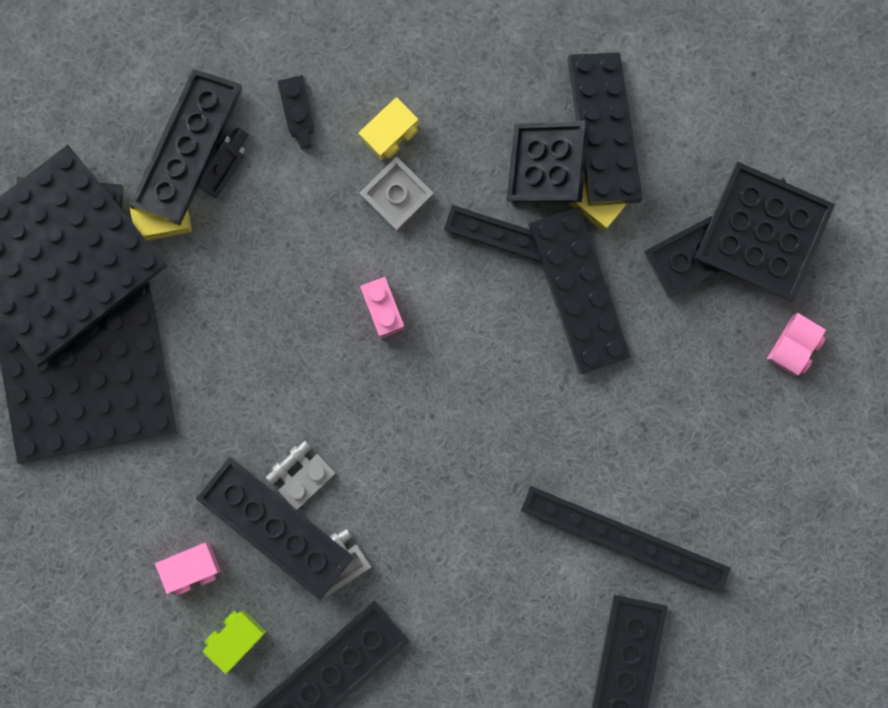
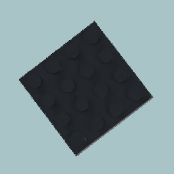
(764, 231)

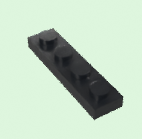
(491, 232)

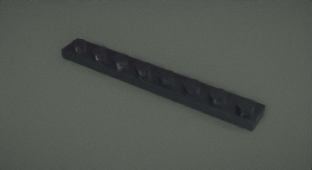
(625, 539)

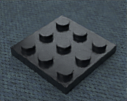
(548, 162)

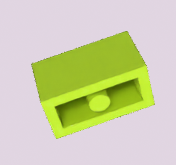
(233, 641)

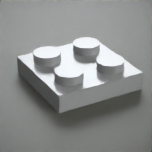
(396, 193)

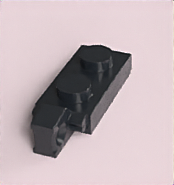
(297, 109)
(223, 163)

